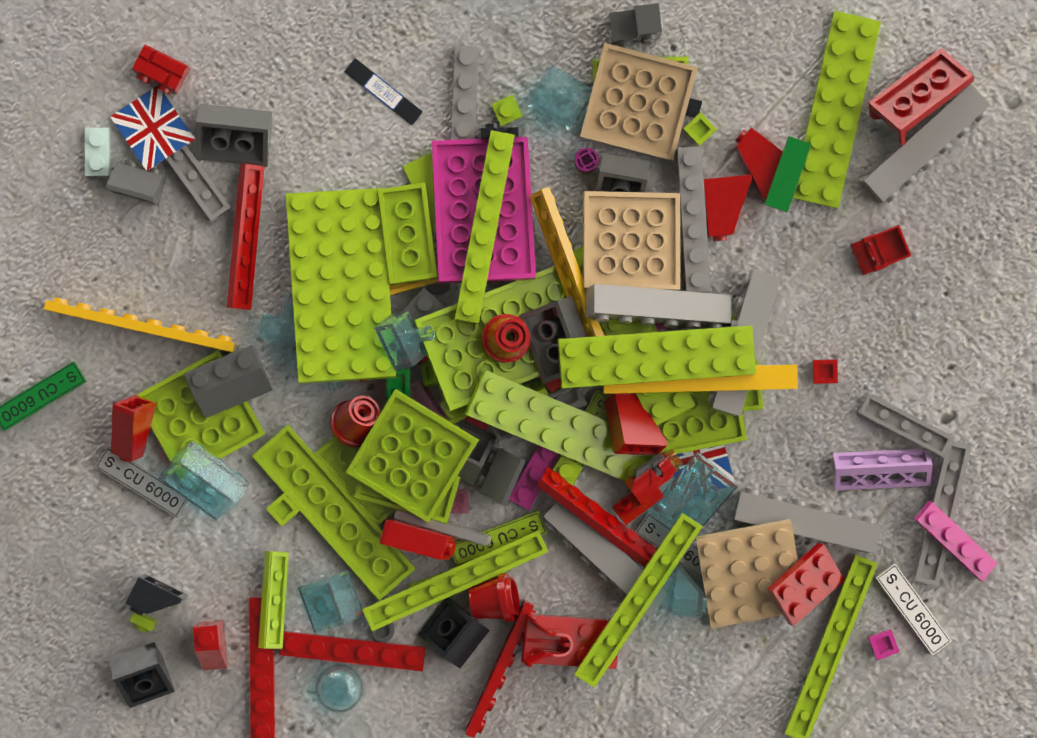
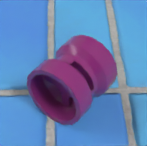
(585, 164)

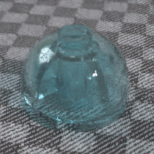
(339, 688)

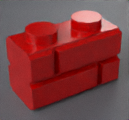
(160, 69)

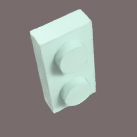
(97, 152)

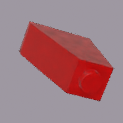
(759, 159)
(724, 204)
(632, 426)
(131, 427)
(417, 540)
(210, 644)

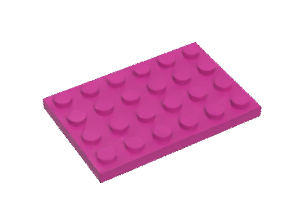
(457, 183)

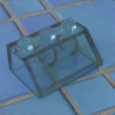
(204, 480)
(695, 492)

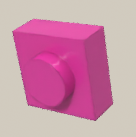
(883, 644)

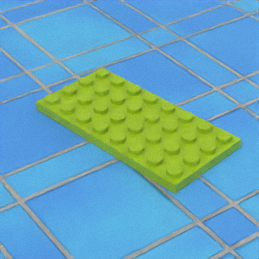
(338, 285)
(457, 348)

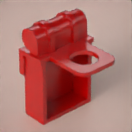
(880, 250)

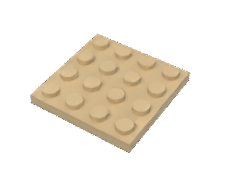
(638, 101)
(631, 239)
(740, 568)

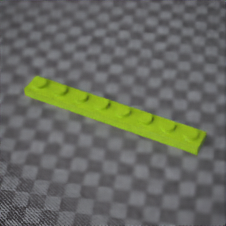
(484, 227)
(455, 580)
(638, 600)
(831, 647)

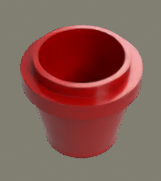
(495, 341)
(353, 420)
(495, 599)

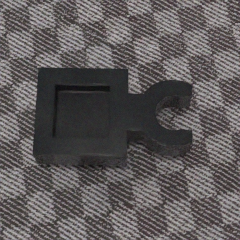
(485, 132)

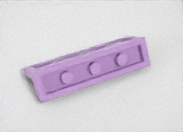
(882, 464)

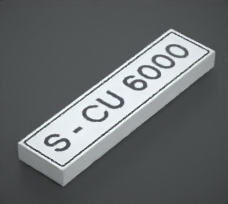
(913, 609)

